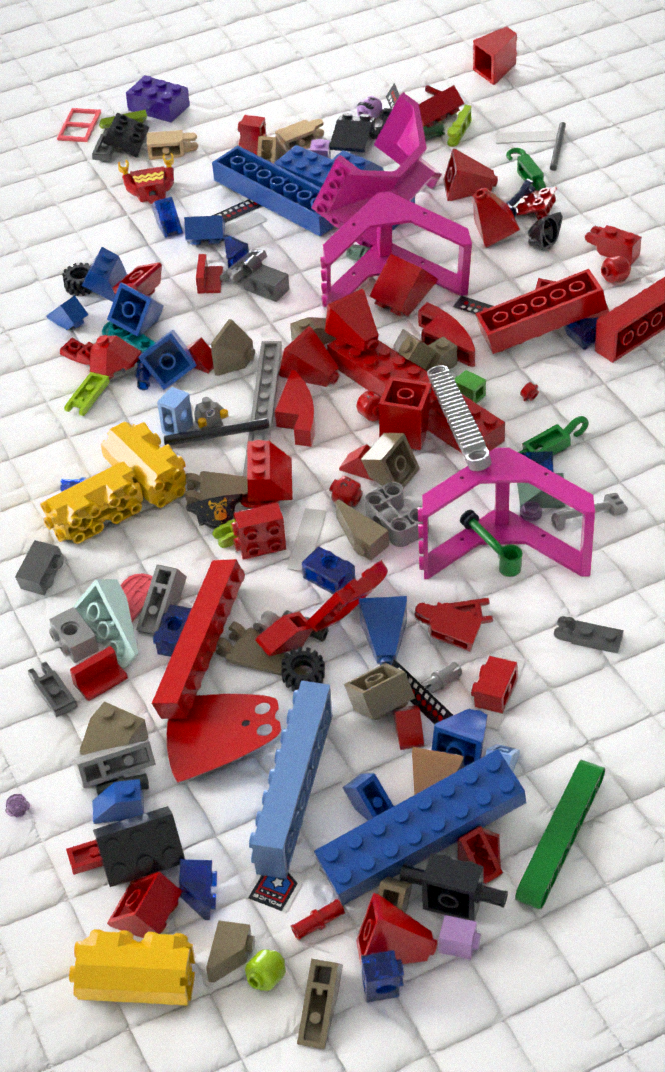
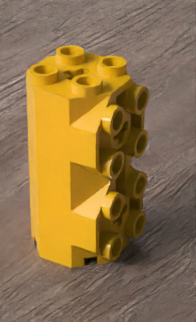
(155, 468)
(85, 506)
(125, 970)

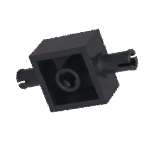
(453, 887)

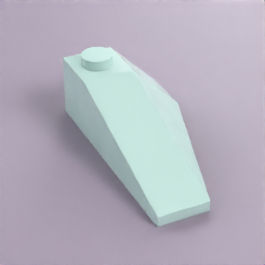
(108, 616)

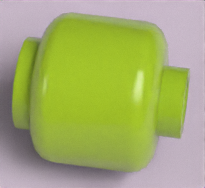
(265, 970)

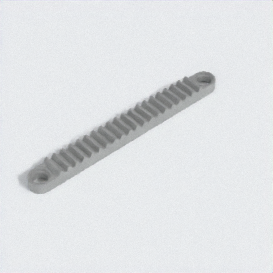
(459, 418)

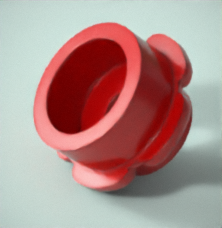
(529, 391)

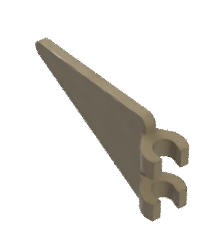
(214, 485)
(248, 652)

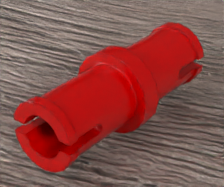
(317, 919)

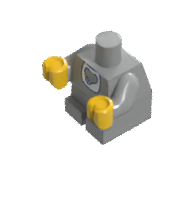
(209, 413)

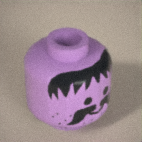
(370, 105)

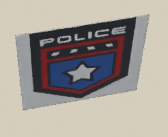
(274, 891)

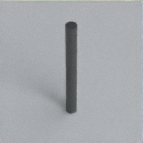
(557, 147)

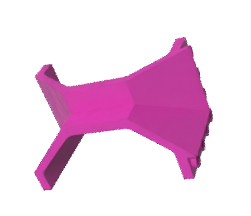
(350, 188)

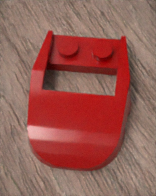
(347, 598)

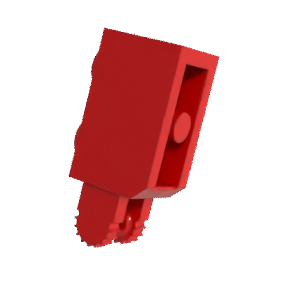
(615, 242)
(449, 624)

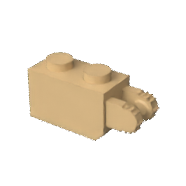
(300, 133)
(170, 142)

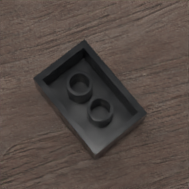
(139, 846)

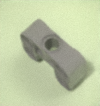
(383, 508)

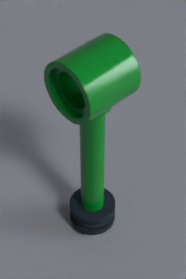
(509, 555)

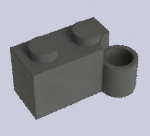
(264, 279)
(39, 567)

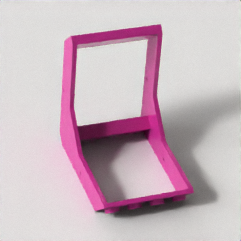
(383, 212)
(504, 525)

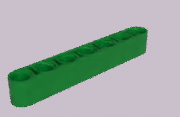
(560, 834)

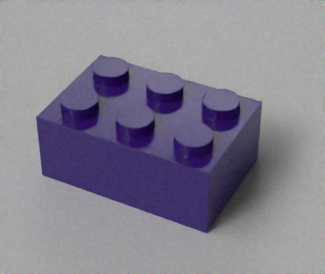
(159, 98)

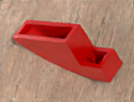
(440, 324)
(296, 410)

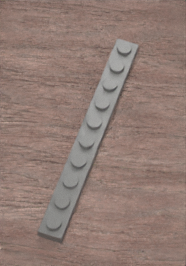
(265, 390)

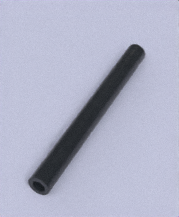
(218, 431)

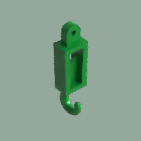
(527, 168)
(555, 438)

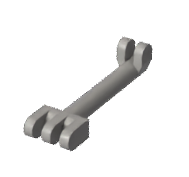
(611, 502)

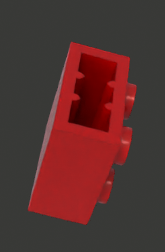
(259, 531)

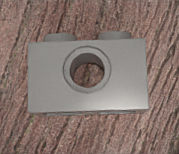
(73, 635)

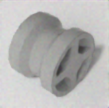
(267, 619)

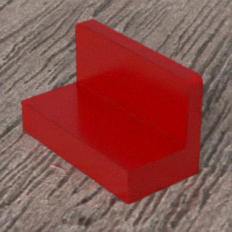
(207, 276)
(98, 674)

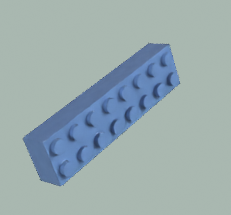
(291, 780)

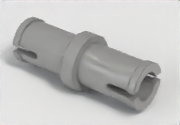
(440, 678)

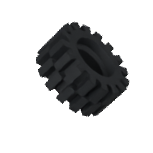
(74, 277)
(302, 658)

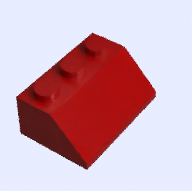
(440, 105)
(268, 472)

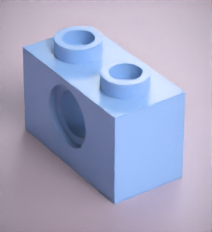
(175, 412)

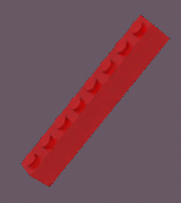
(198, 640)

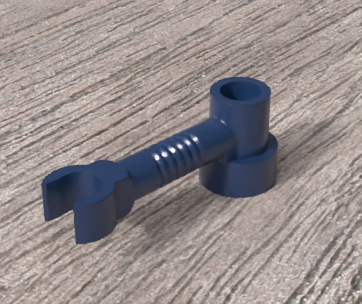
(525, 189)

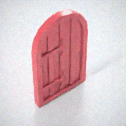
(136, 590)

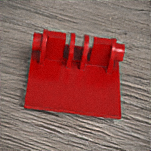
(538, 202)

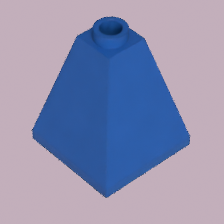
(134, 310)
(384, 625)
(461, 735)

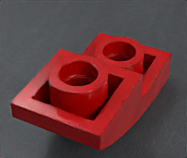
(77, 351)

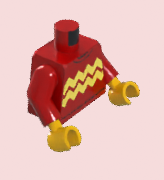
(149, 183)

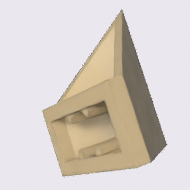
(270, 148)

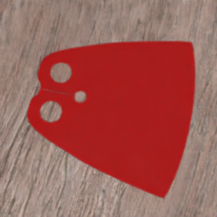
(215, 732)

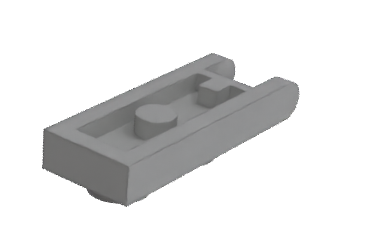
(235, 273)

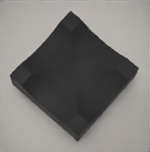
(126, 134)

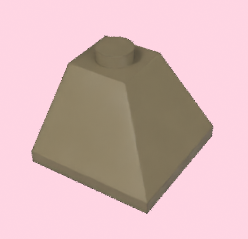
(231, 349)

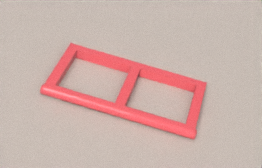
(67, 123)

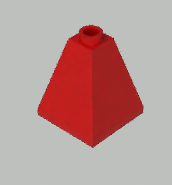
(466, 176)
(492, 217)
(352, 321)
(310, 360)
(390, 929)

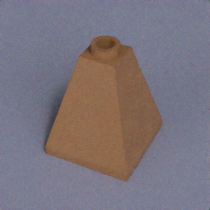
(432, 767)

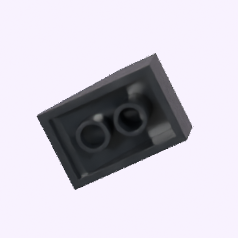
(353, 133)

